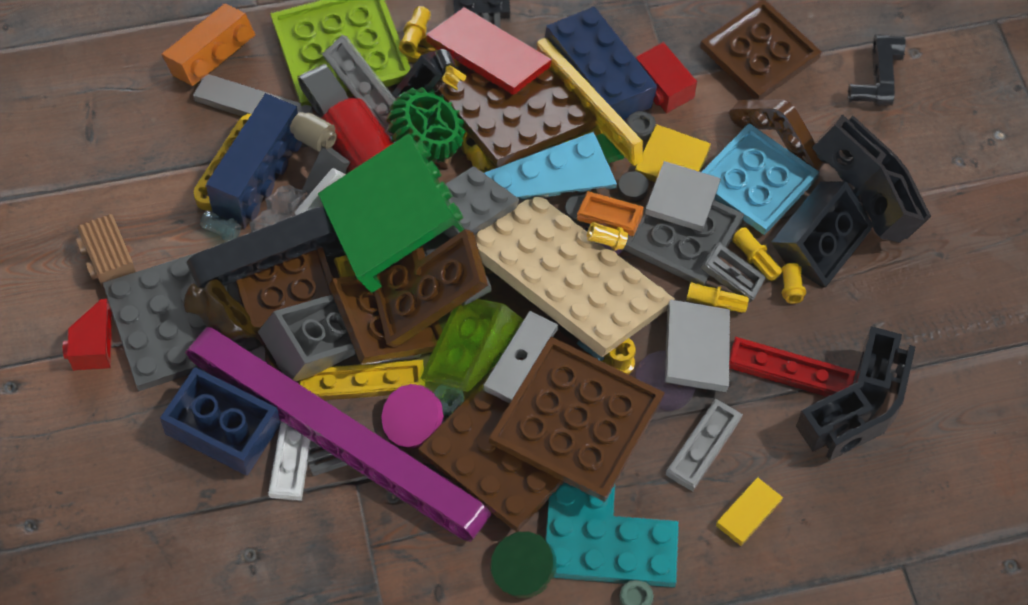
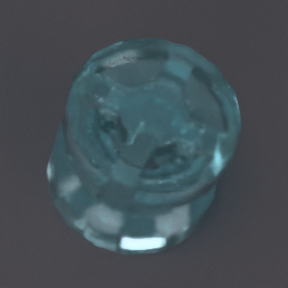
(448, 406)

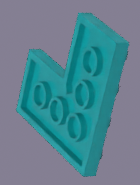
(607, 547)

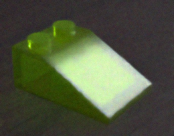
(471, 344)

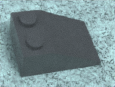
(307, 338)

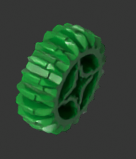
(427, 120)

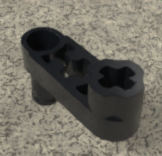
(884, 51)

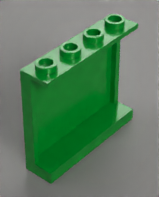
(389, 208)

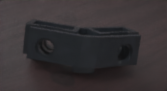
(876, 178)
(855, 408)

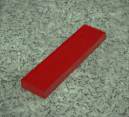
(789, 368)

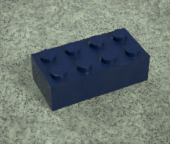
(603, 61)
(254, 161)

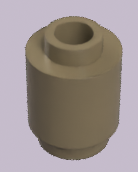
(313, 131)

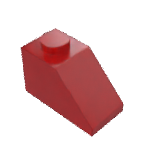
(90, 339)

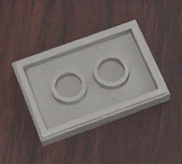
(697, 346)

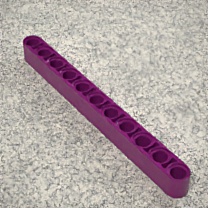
(341, 435)

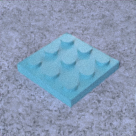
(760, 178)

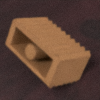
(105, 249)

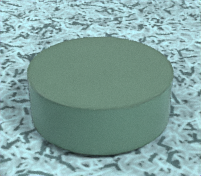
(636, 593)

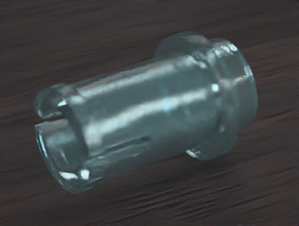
(225, 228)

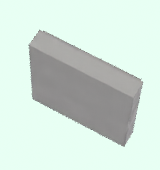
(682, 196)

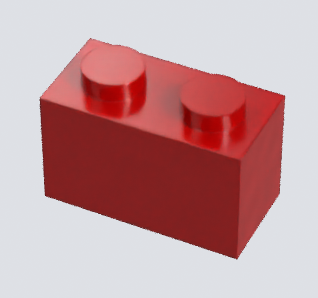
(672, 78)

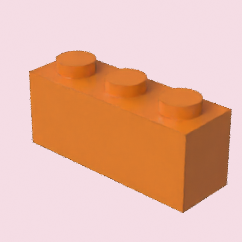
(208, 44)

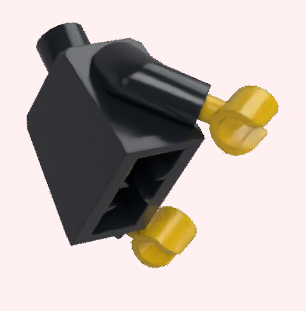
(431, 73)

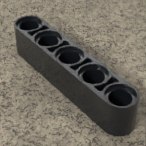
(263, 248)

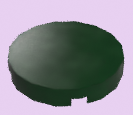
(523, 564)

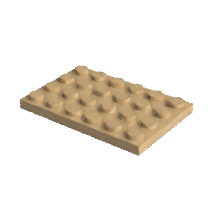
(569, 277)

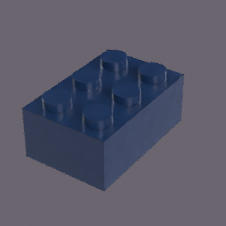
(220, 421)

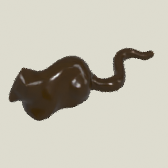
(223, 314)

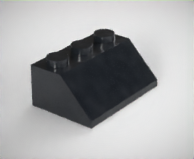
(824, 232)

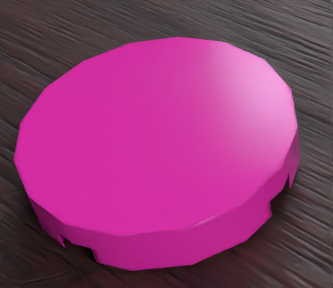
(411, 415)

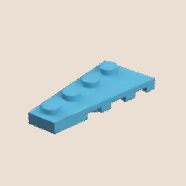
(560, 169)

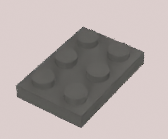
(479, 200)

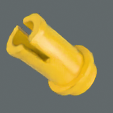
(608, 236)
(793, 290)

